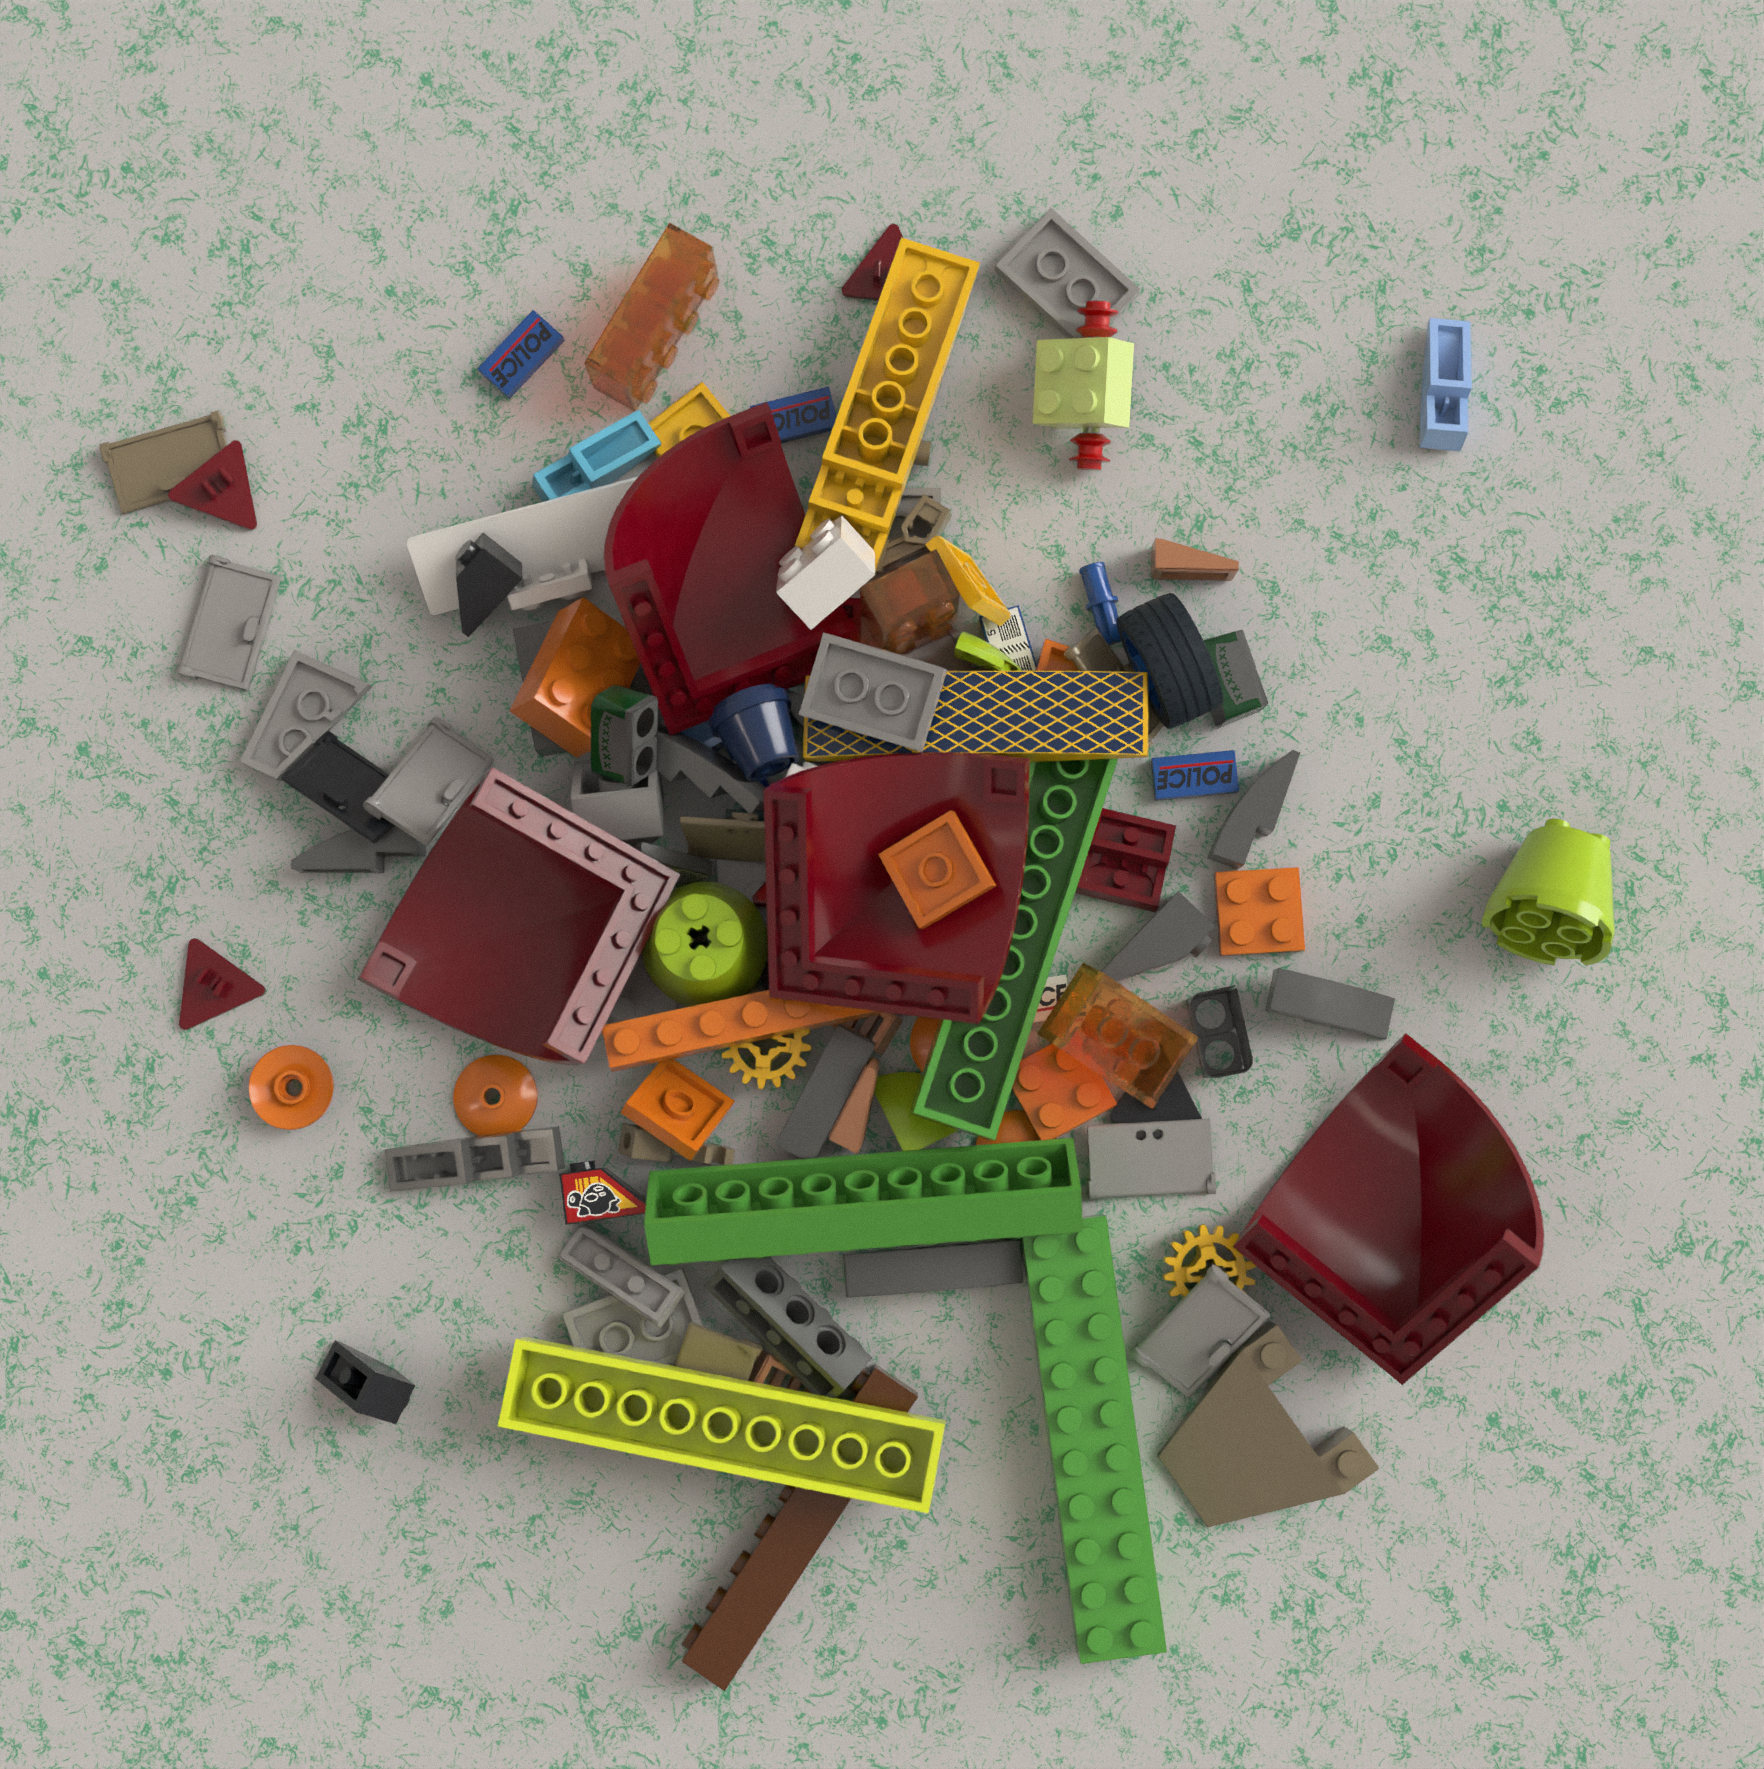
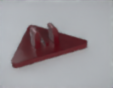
(872, 272)
(220, 488)
(213, 986)

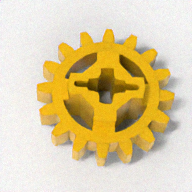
(764, 1062)
(1205, 1250)

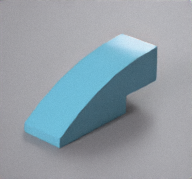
(598, 459)

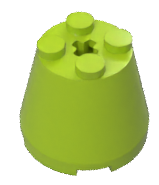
(1555, 897)
(712, 973)

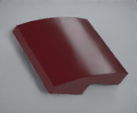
(1127, 860)

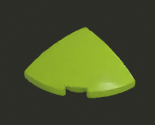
(983, 654)
(896, 1097)

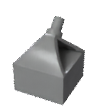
(622, 810)

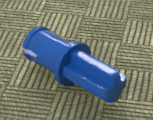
(1101, 601)

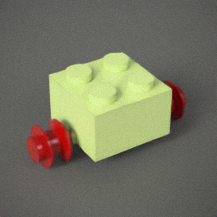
(1085, 384)

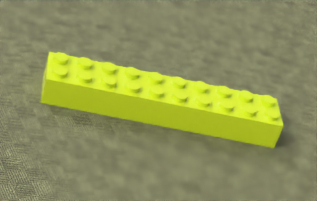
(722, 1424)

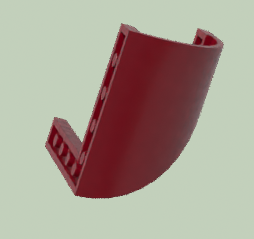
(700, 567)
(835, 912)
(521, 924)
(1401, 1214)

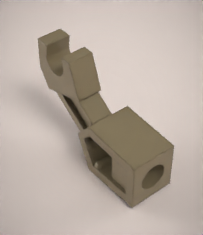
(925, 510)
(640, 1144)

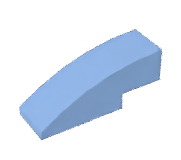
(1445, 385)

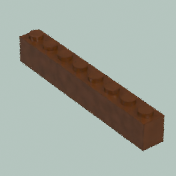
(778, 1558)

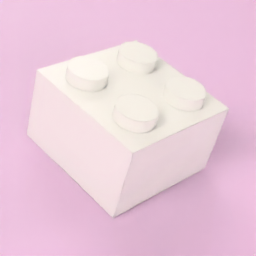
(825, 571)

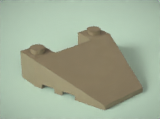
(1243, 1451)

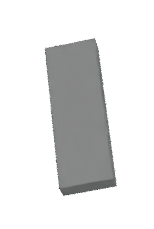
(621, 1275)

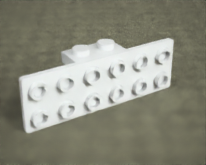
(553, 540)

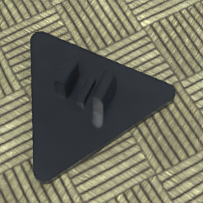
(1172, 1105)

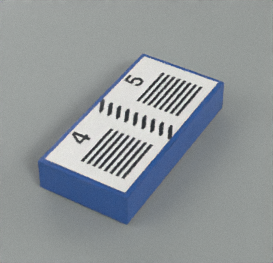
(1011, 638)

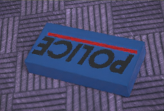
(521, 354)
(803, 414)
(1194, 775)

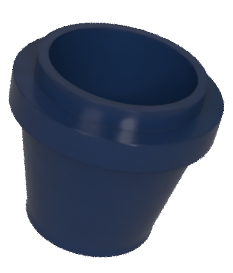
(757, 730)

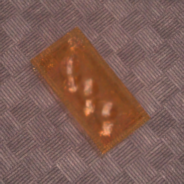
(653, 318)

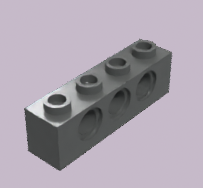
(795, 1342)

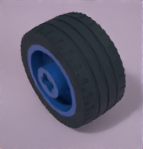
(1168, 646)

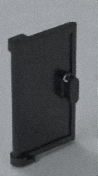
(338, 777)

